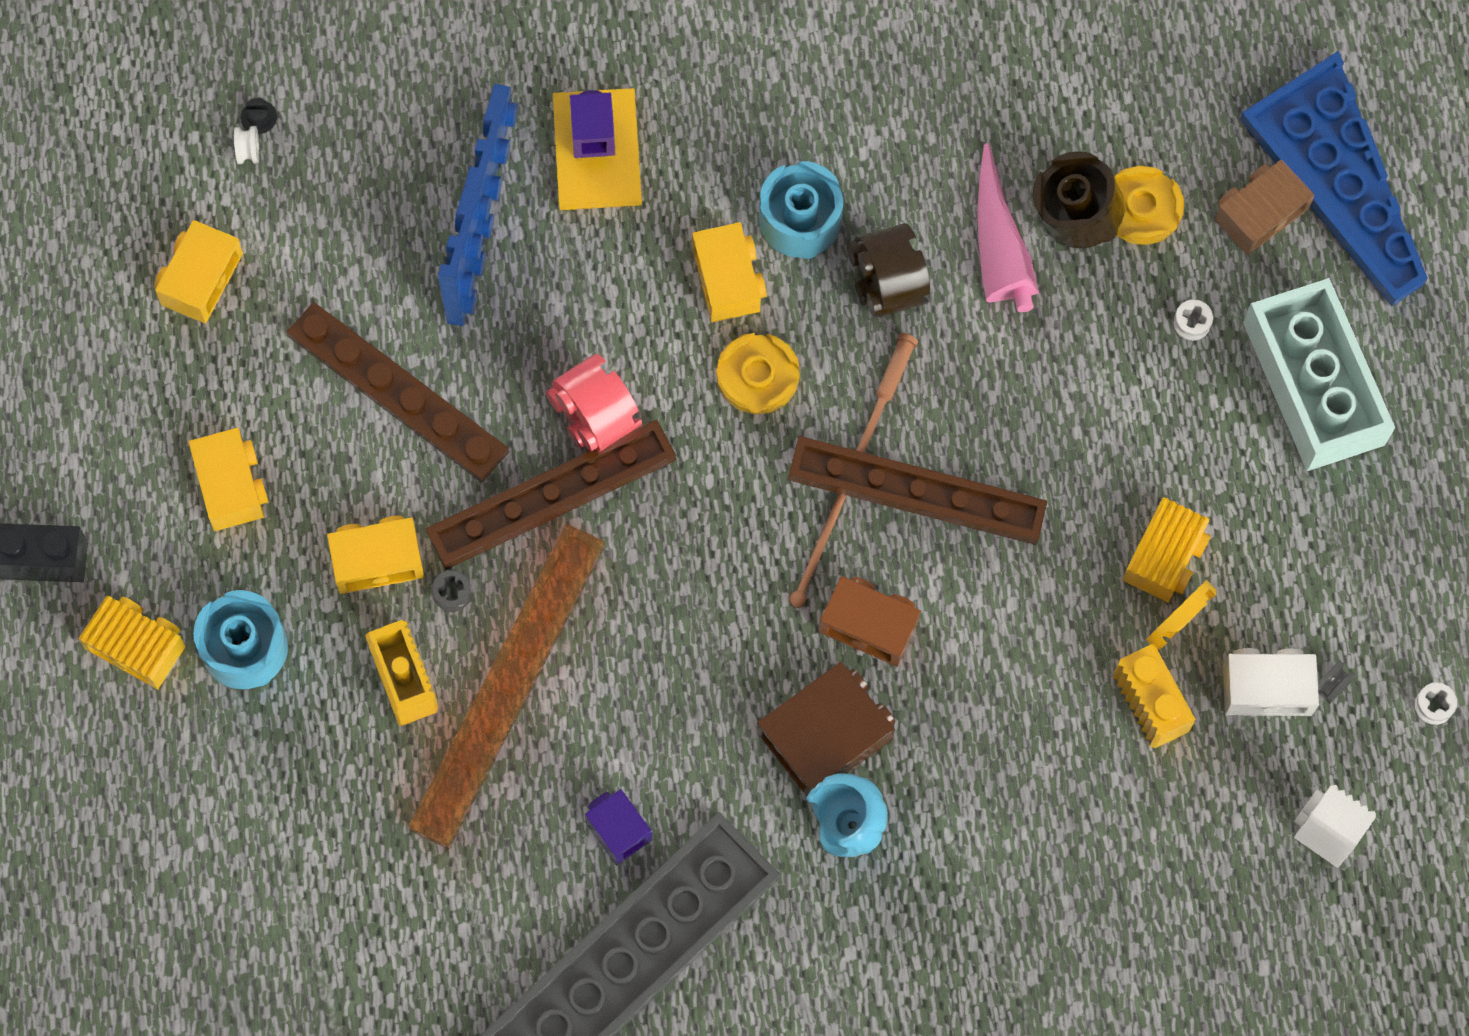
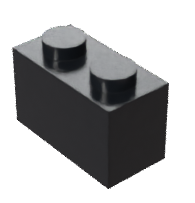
(42, 553)

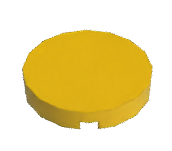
(1146, 217)
(748, 382)
(1182, 614)

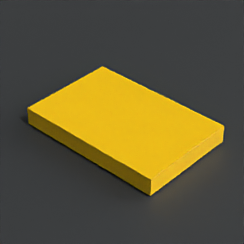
(603, 179)

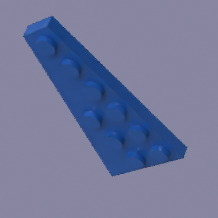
(473, 214)

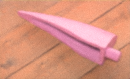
(1004, 259)

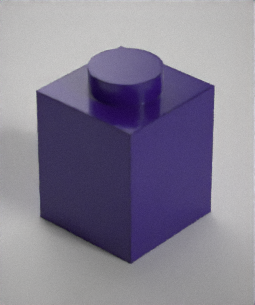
(592, 124)
(617, 825)

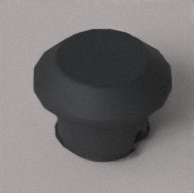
(259, 114)

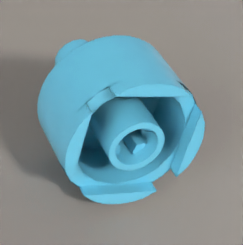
(781, 216)
(227, 621)

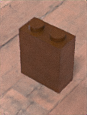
(826, 728)

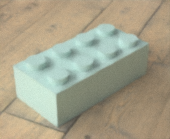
(1318, 374)

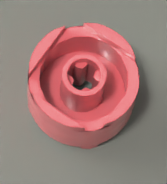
(594, 404)

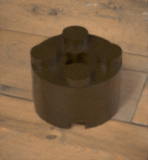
(1079, 200)
(889, 270)

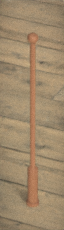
(885, 393)

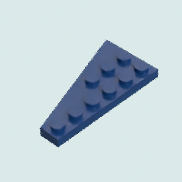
(1331, 149)

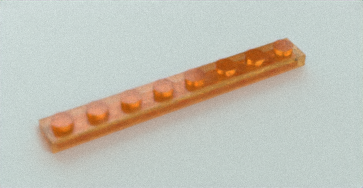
(506, 687)

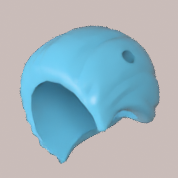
(846, 794)

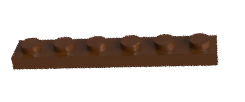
(398, 392)
(917, 490)
(550, 495)

